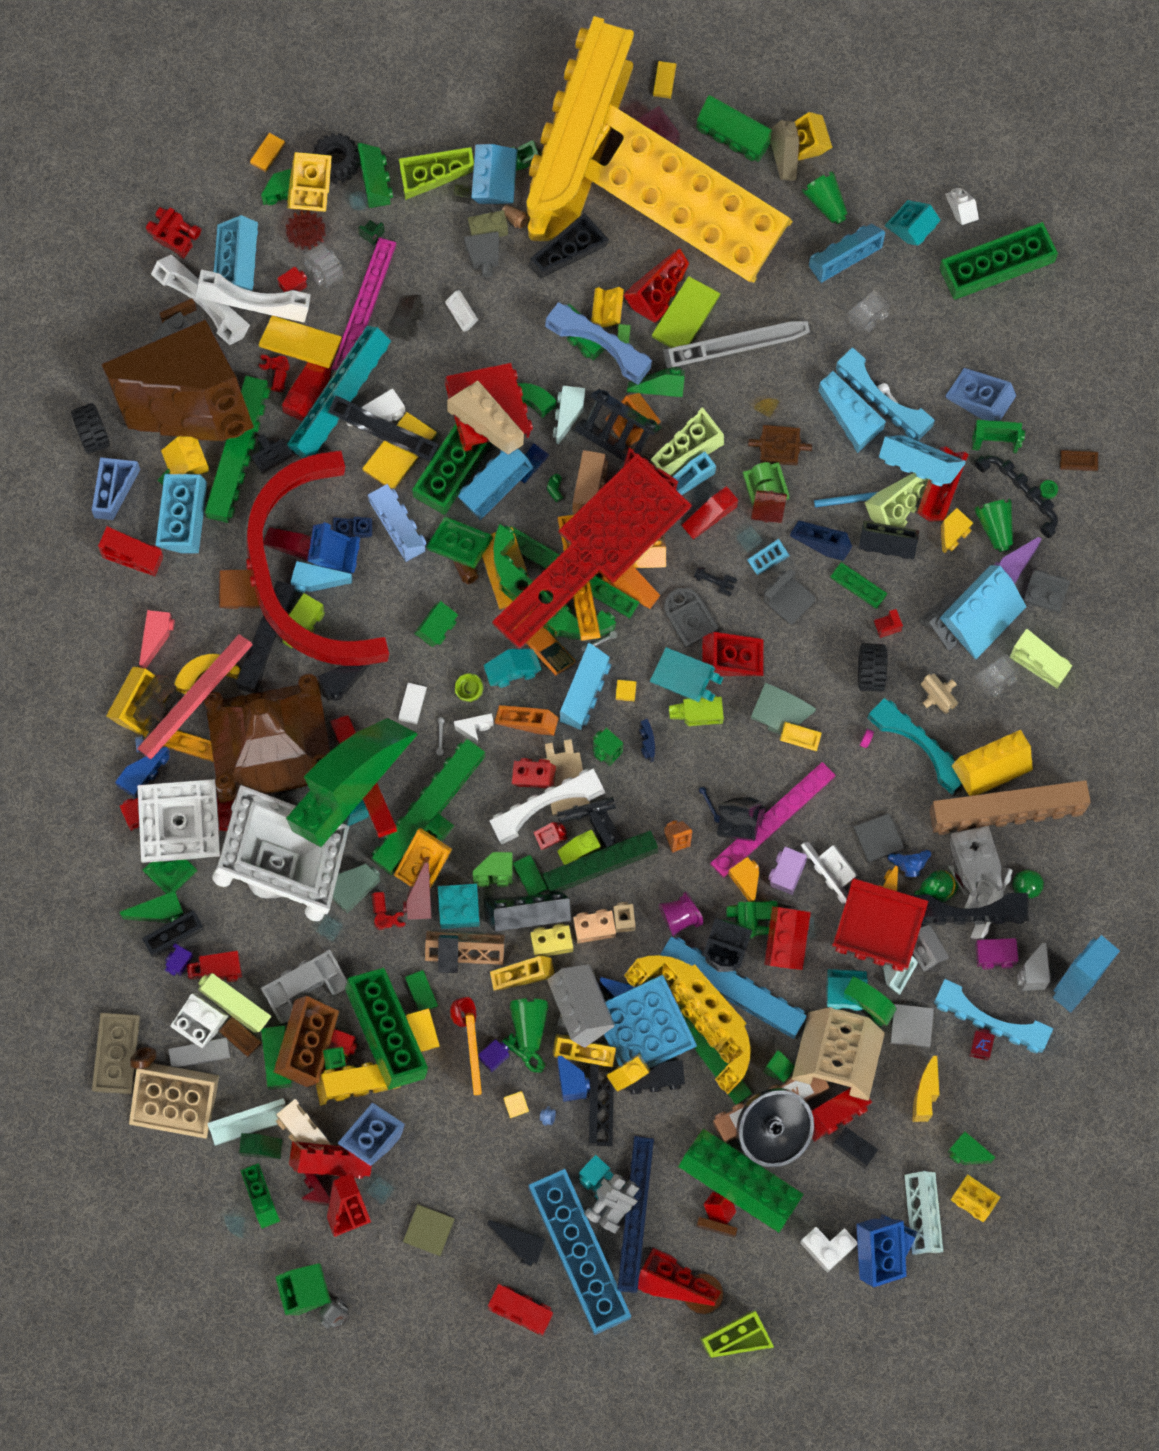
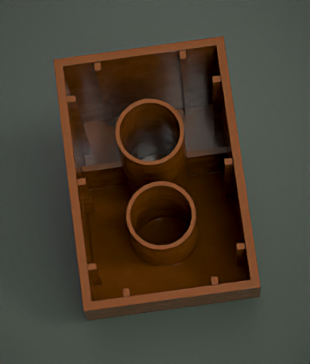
(179, 387)

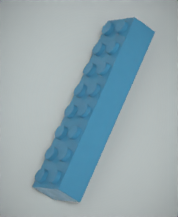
(1084, 972)
(579, 1252)

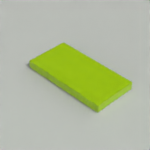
(686, 314)

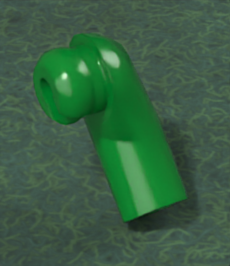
(553, 486)

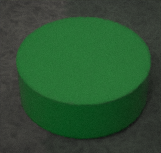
(1048, 489)

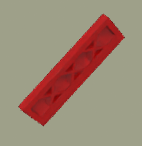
(933, 495)

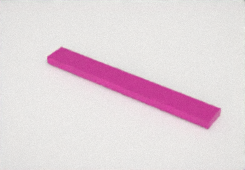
(366, 298)

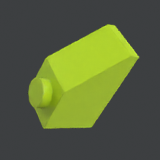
(579, 847)

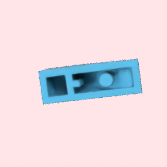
(314, 578)

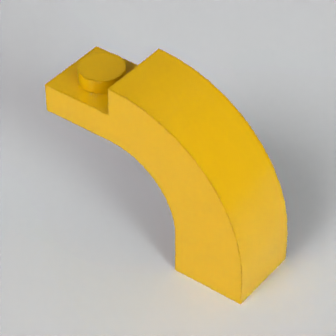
(196, 668)

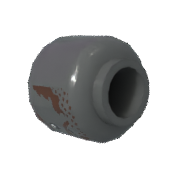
(334, 1313)

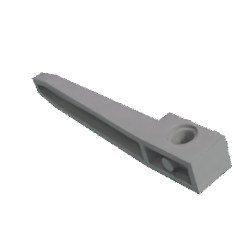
(734, 343)

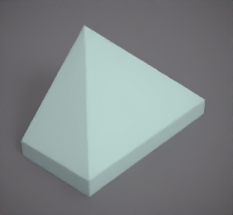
(897, 980)

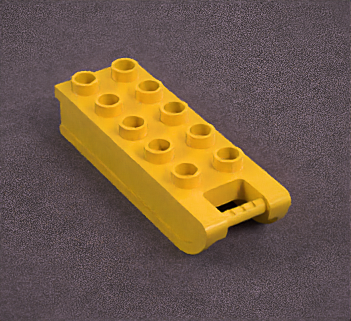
(593, 83)
(687, 197)

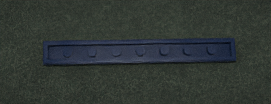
(635, 1218)

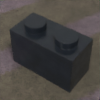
(855, 1147)

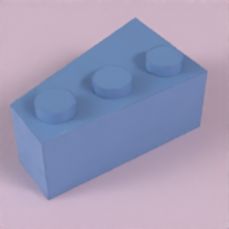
(112, 486)

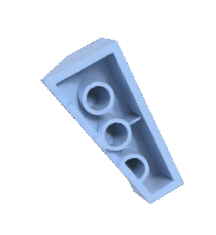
(397, 523)

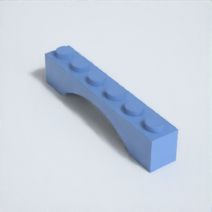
(568, 323)

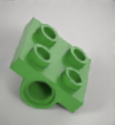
(765, 478)

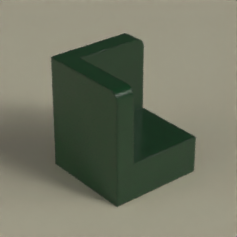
(371, 231)

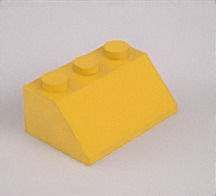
(131, 691)

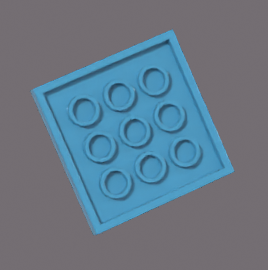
(648, 1024)

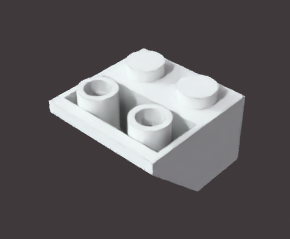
(199, 1020)

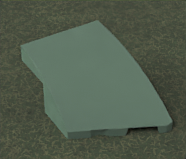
(779, 706)

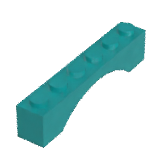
(889, 719)

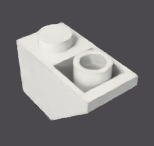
(962, 205)

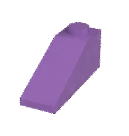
(1016, 561)

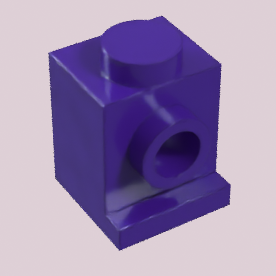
(178, 960)

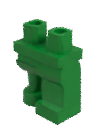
(750, 913)

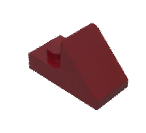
(317, 1195)

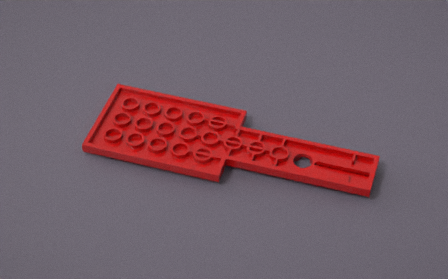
(604, 538)

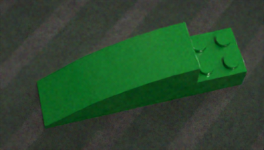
(346, 777)

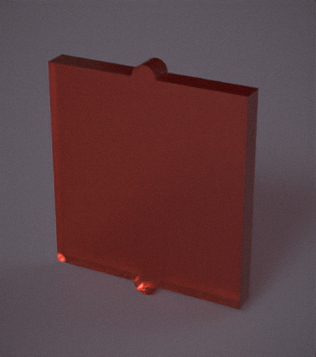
(768, 506)

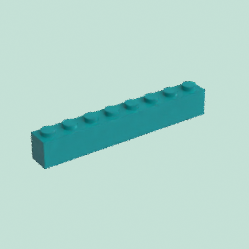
(345, 384)

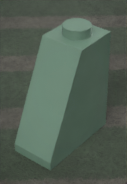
(354, 886)

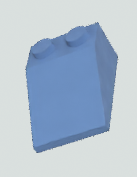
(982, 394)
(372, 1134)

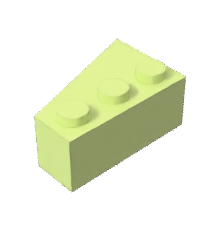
(1040, 659)

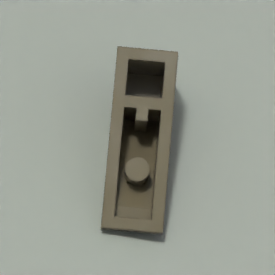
(785, 149)

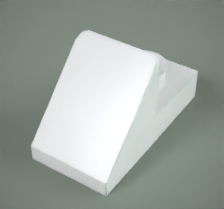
(468, 726)

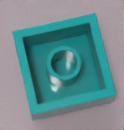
(458, 906)

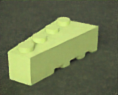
(696, 437)

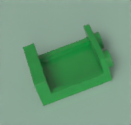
(997, 431)

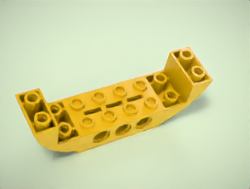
(704, 1008)

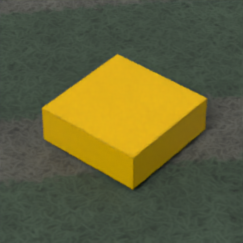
(626, 690)

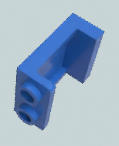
(333, 549)

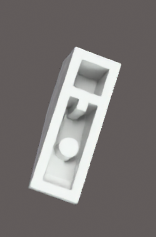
(386, 407)

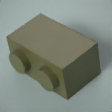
(488, 223)

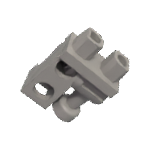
(612, 1202)

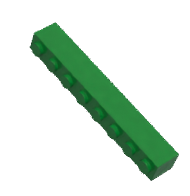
(236, 454)
(429, 805)

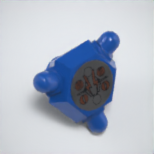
(910, 861)

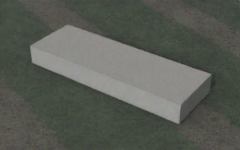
(194, 1055)

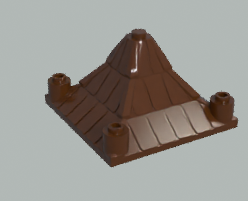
(267, 738)

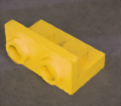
(607, 306)
(975, 1198)

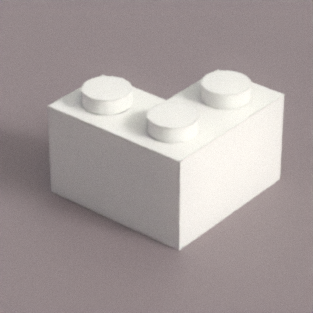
(828, 1252)

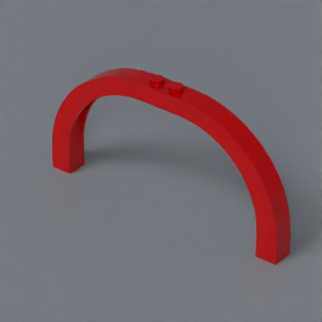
(315, 646)

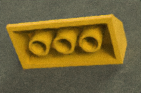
(994, 764)

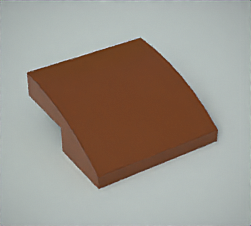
(236, 590)

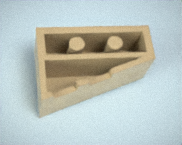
(299, 1125)

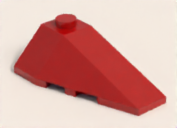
(306, 390)
(667, 1279)

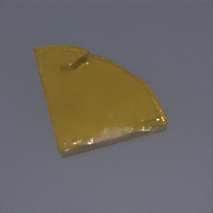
(766, 406)

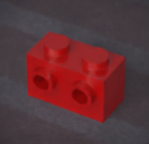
(533, 774)

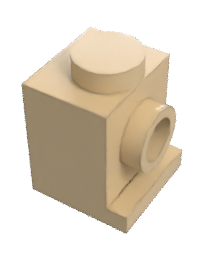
(624, 909)

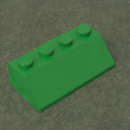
(733, 129)

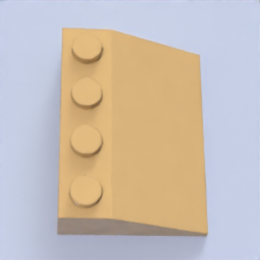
(173, 1100)

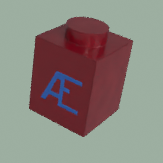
(982, 1044)

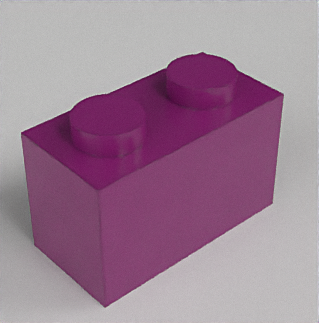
(996, 953)

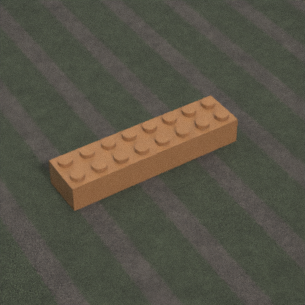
(1009, 807)

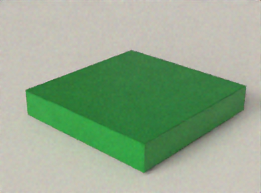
(170, 874)

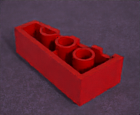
(326, 1159)

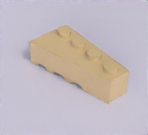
(485, 415)

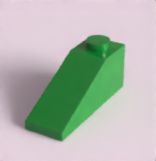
(664, 382)
(161, 910)

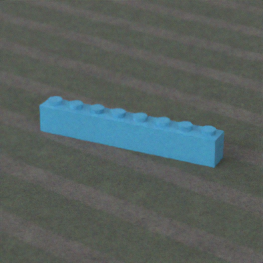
(741, 990)

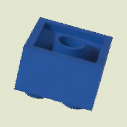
(572, 1081)

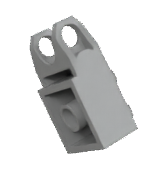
(976, 858)

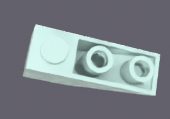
(570, 409)

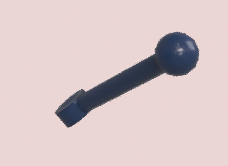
(702, 790)

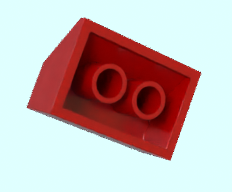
(787, 938)

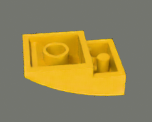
(309, 182)
(926, 1092)

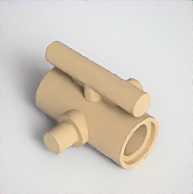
(939, 693)

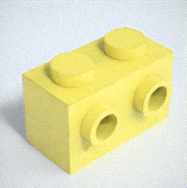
(551, 941)

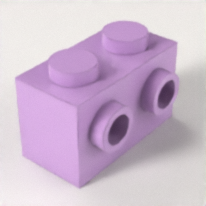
(788, 870)

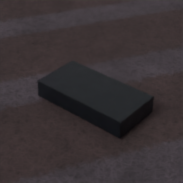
(448, 954)

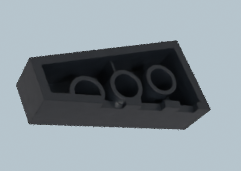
(569, 246)

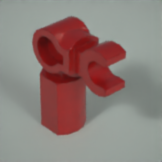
(281, 366)
(379, 908)

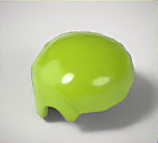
(470, 683)

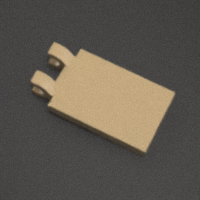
(567, 765)

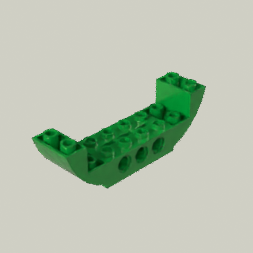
(511, 578)

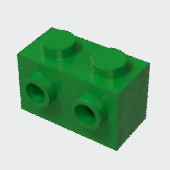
(436, 624)
(607, 746)

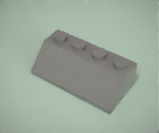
(581, 1004)

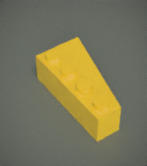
(350, 1081)

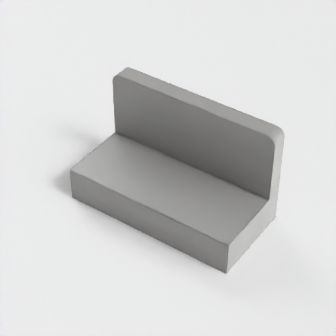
(929, 949)

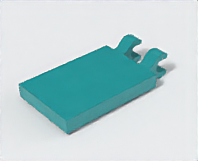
(685, 675)

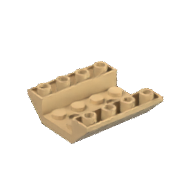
(825, 1043)

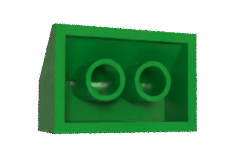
(374, 175)

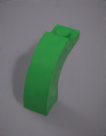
(537, 398)
(870, 1000)

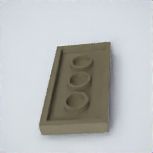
(115, 1047)

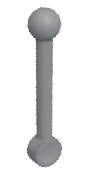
(613, 635)
(439, 751)

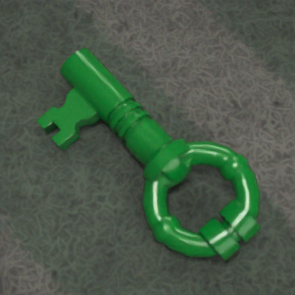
(510, 1043)

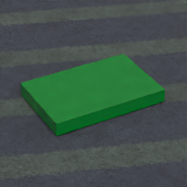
(459, 542)

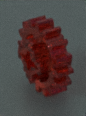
(305, 237)

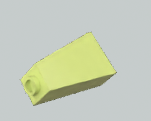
(233, 1002)

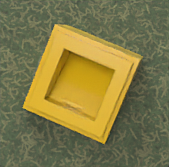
(516, 1104)

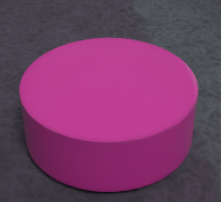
(866, 739)

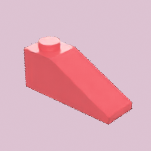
(155, 634)

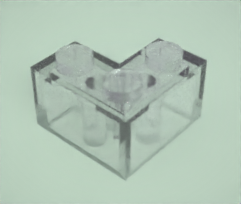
(324, 266)

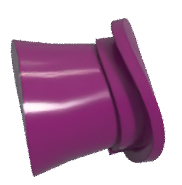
(680, 914)

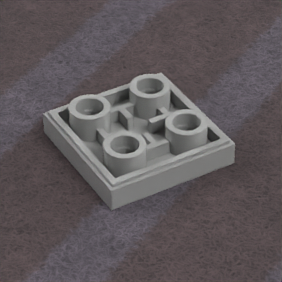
(912, 1026)

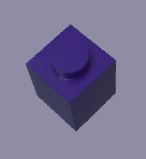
(494, 1055)

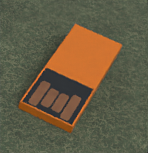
(550, 651)

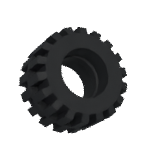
(343, 145)
(90, 428)
(872, 667)

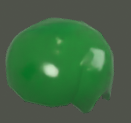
(1028, 882)

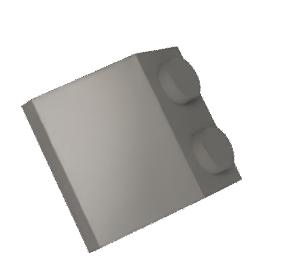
(1035, 971)

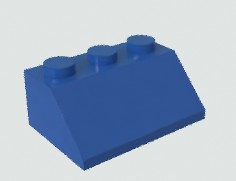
(881, 1251)

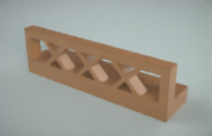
(470, 942)

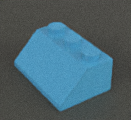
(494, 174)

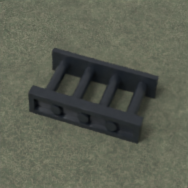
(603, 437)

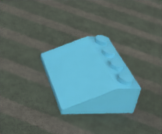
(984, 610)

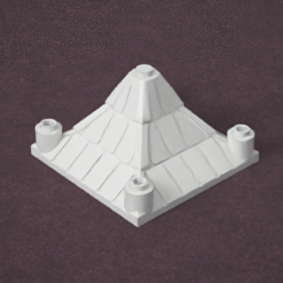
(274, 858)

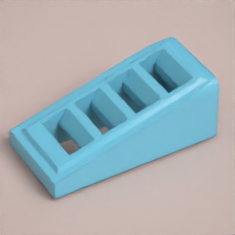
(778, 559)

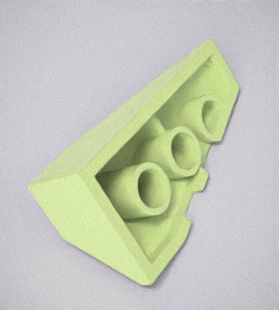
(896, 501)

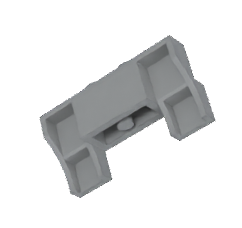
(302, 981)

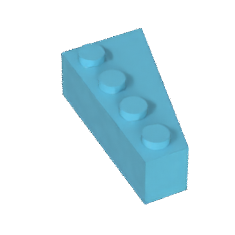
(851, 411)

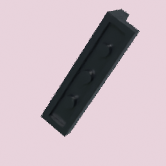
(593, 1108)

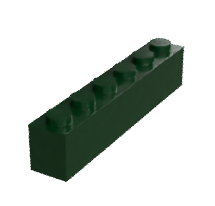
(600, 862)

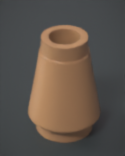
(515, 216)

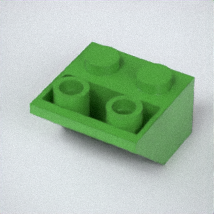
(495, 870)

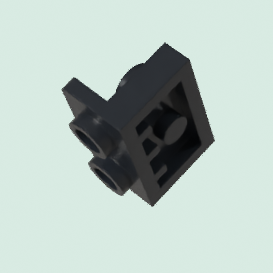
(604, 828)

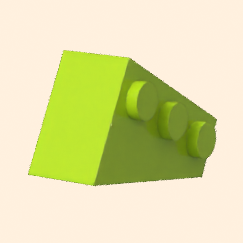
(737, 1336)

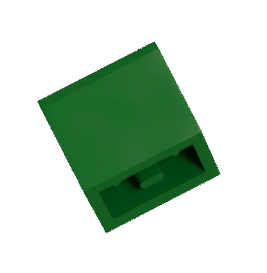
(303, 1289)

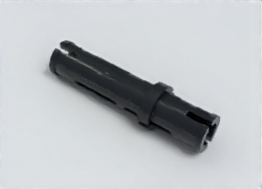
(584, 810)

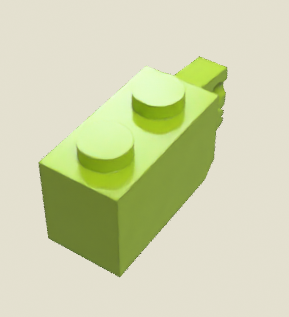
(307, 613)
(699, 712)

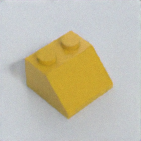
(812, 136)
(185, 456)

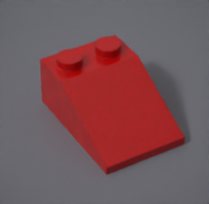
(733, 654)

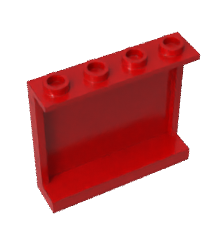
(503, 387)
(880, 925)

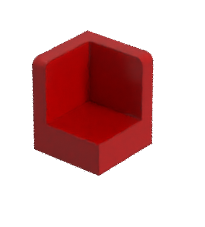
(888, 624)
(719, 1208)

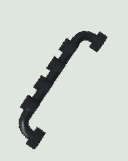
(1020, 481)

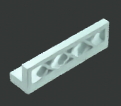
(246, 1122)
(927, 1211)

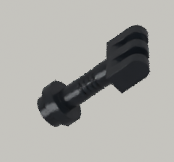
(723, 583)

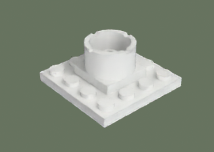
(170, 804)

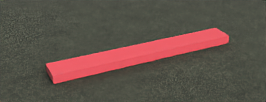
(194, 696)

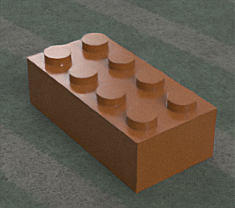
(304, 1041)

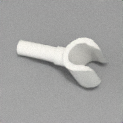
(884, 388)

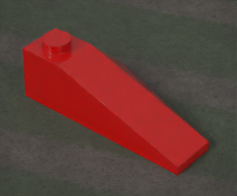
(654, 290)

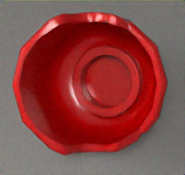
(460, 1005)

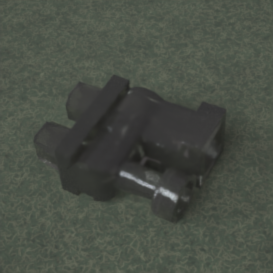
(151, 702)

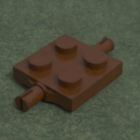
(780, 445)

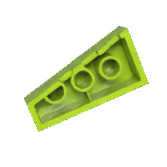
(433, 170)

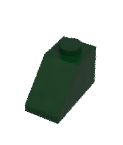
(260, 1146)

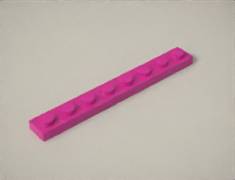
(775, 818)

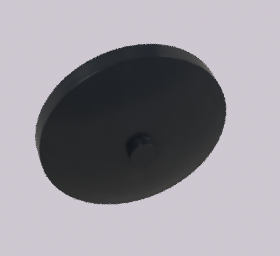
(775, 1127)

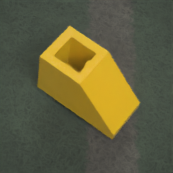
(954, 528)

